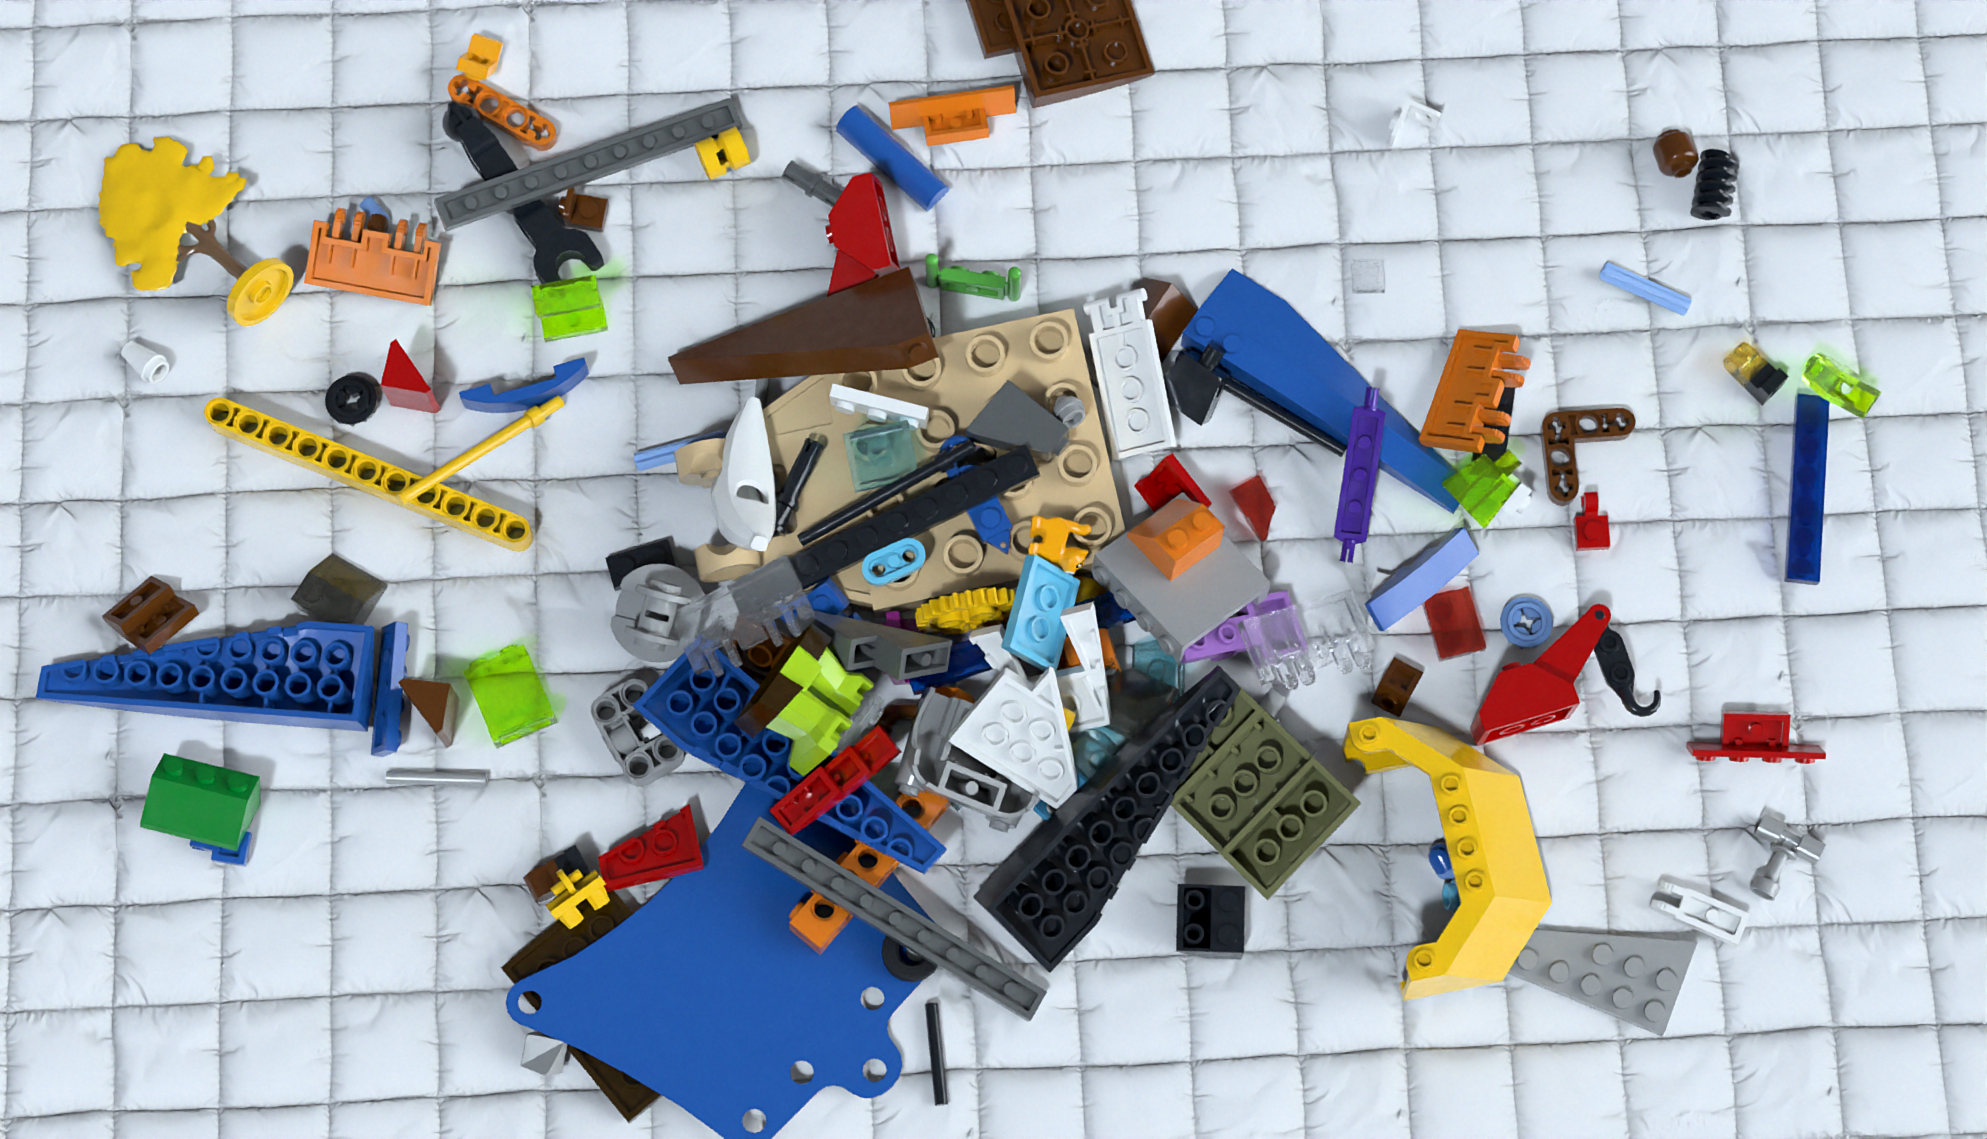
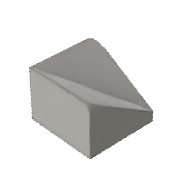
(543, 1054)

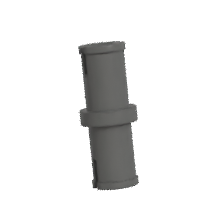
(811, 183)

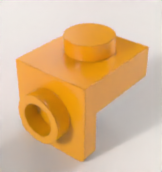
(481, 57)

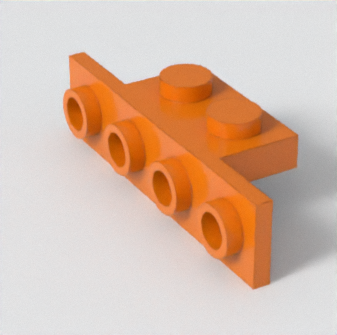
(953, 115)

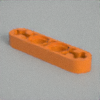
(504, 109)

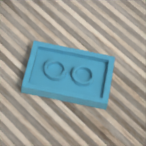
(1035, 621)

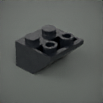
(1210, 921)

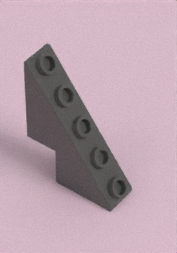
(890, 649)

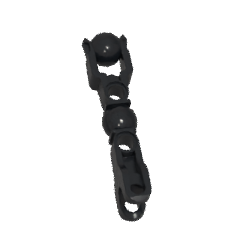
(549, 238)

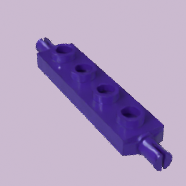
(1359, 474)

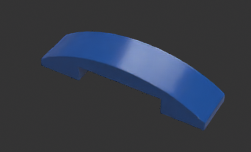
(484, 400)

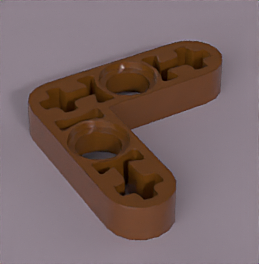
(1572, 434)

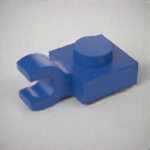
(225, 855)

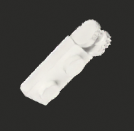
(1702, 913)

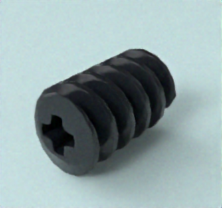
(1714, 185)

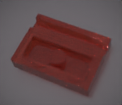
(1453, 624)

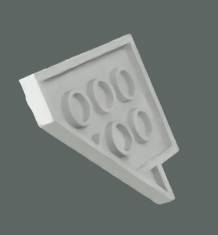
(1022, 735)

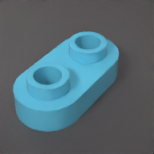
(892, 560)

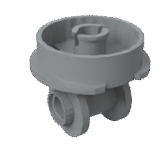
(648, 611)

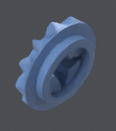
(1532, 610)

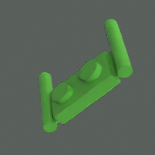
(983, 284)

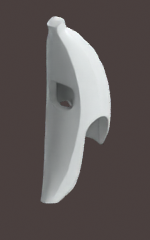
(746, 465)

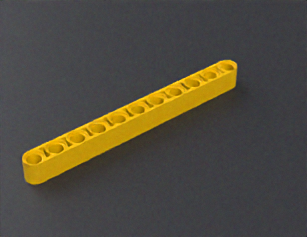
(357, 464)

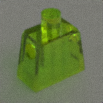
(1826, 379)
(1484, 485)

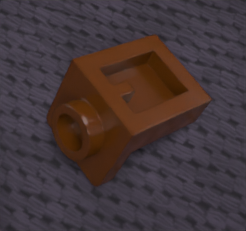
(583, 211)
(1396, 687)

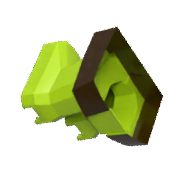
(806, 700)

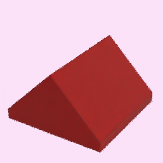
(404, 383)

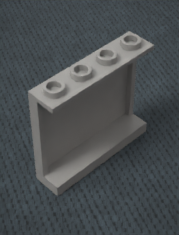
(1190, 604)

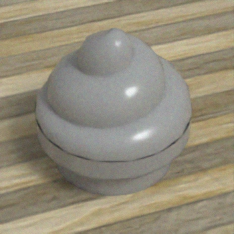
(1069, 411)

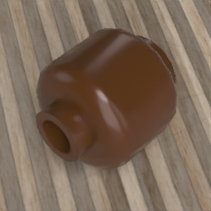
(1675, 153)

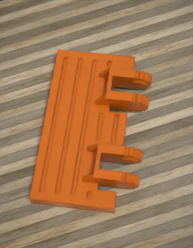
(368, 262)
(1469, 383)

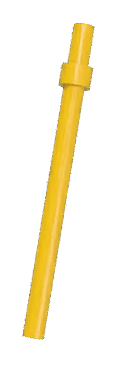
(532, 418)

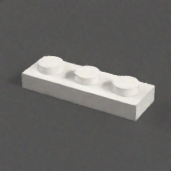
(878, 407)

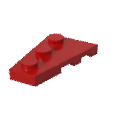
(658, 854)

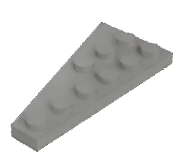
(1610, 973)

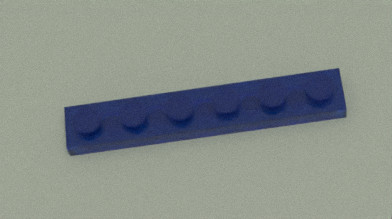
(1807, 490)

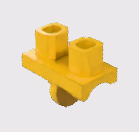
(587, 888)

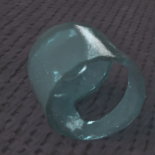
(1089, 743)

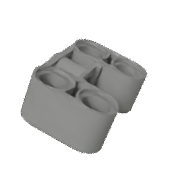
(624, 740)

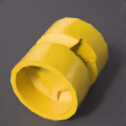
(732, 147)

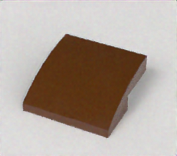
(150, 615)

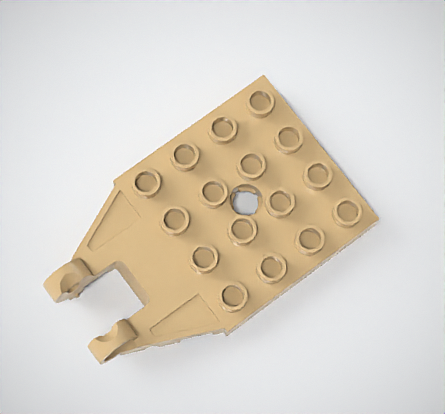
(1035, 354)

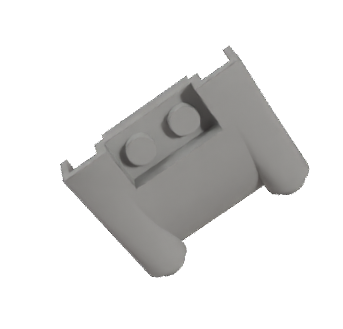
(950, 773)

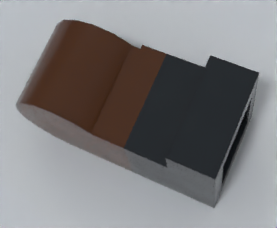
(544, 877)

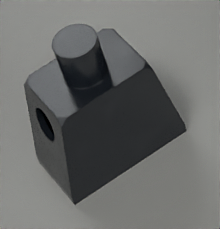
(1196, 383)

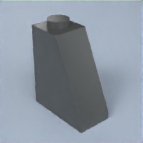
(1017, 420)

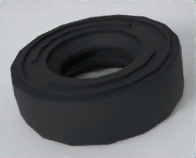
(901, 969)

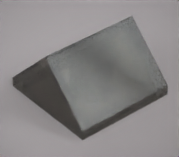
(1136, 701)

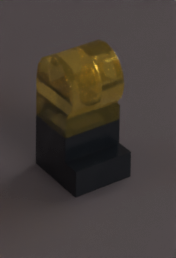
(1754, 372)

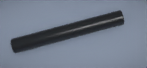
(936, 1054)

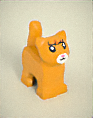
(1054, 538)

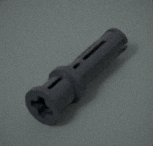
(792, 488)

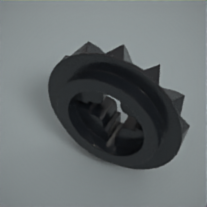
(355, 386)

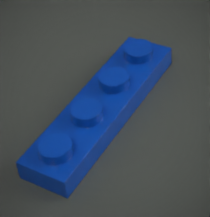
(389, 700)

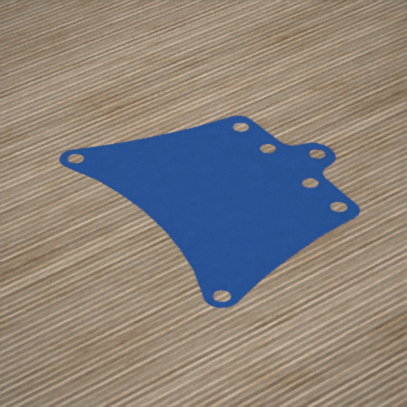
(719, 996)

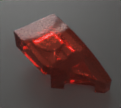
(1255, 505)

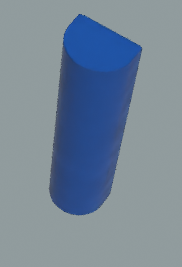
(891, 158)

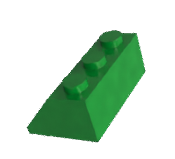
(201, 802)

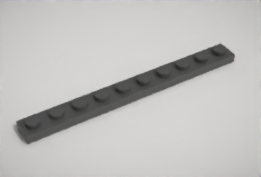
(585, 165)
(893, 919)

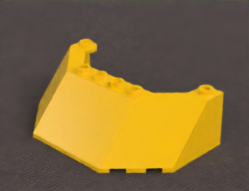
(1488, 849)

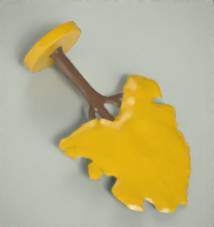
(156, 199)

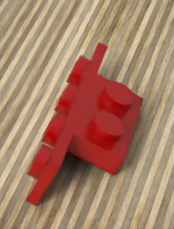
(1755, 736)

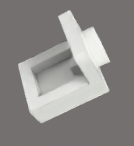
(1519, 499)

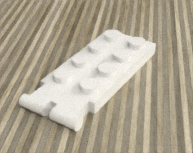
(1129, 376)

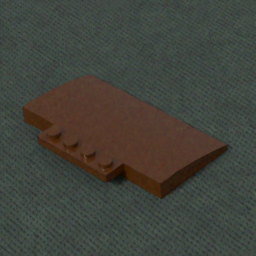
(1064, 44)

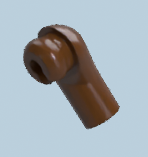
(896, 712)

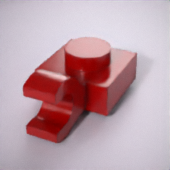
(1591, 529)

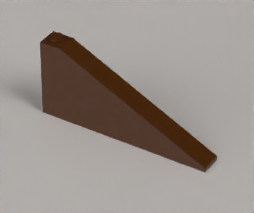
(849, 332)

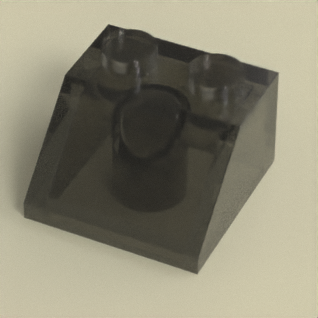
(338, 592)

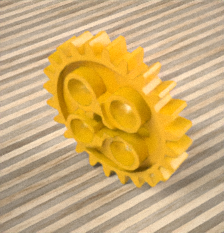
(965, 611)

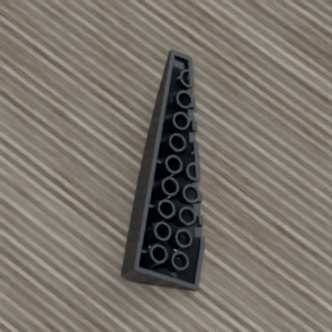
(1072, 864)

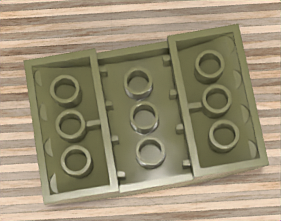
(1261, 797)

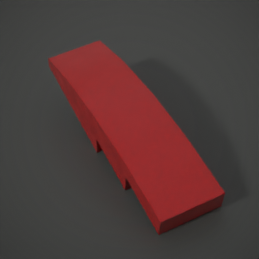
(835, 781)

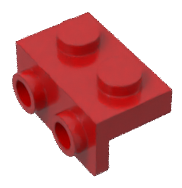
(1168, 482)

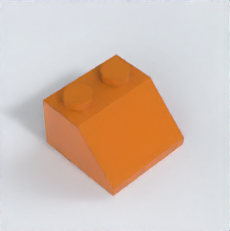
(1178, 536)

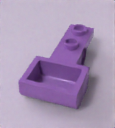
(1226, 639)

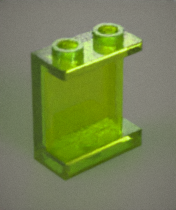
(570, 308)
(510, 695)

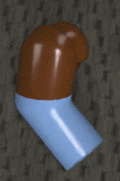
(377, 216)

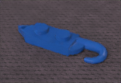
(989, 518)

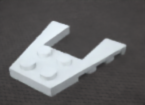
(1080, 687)

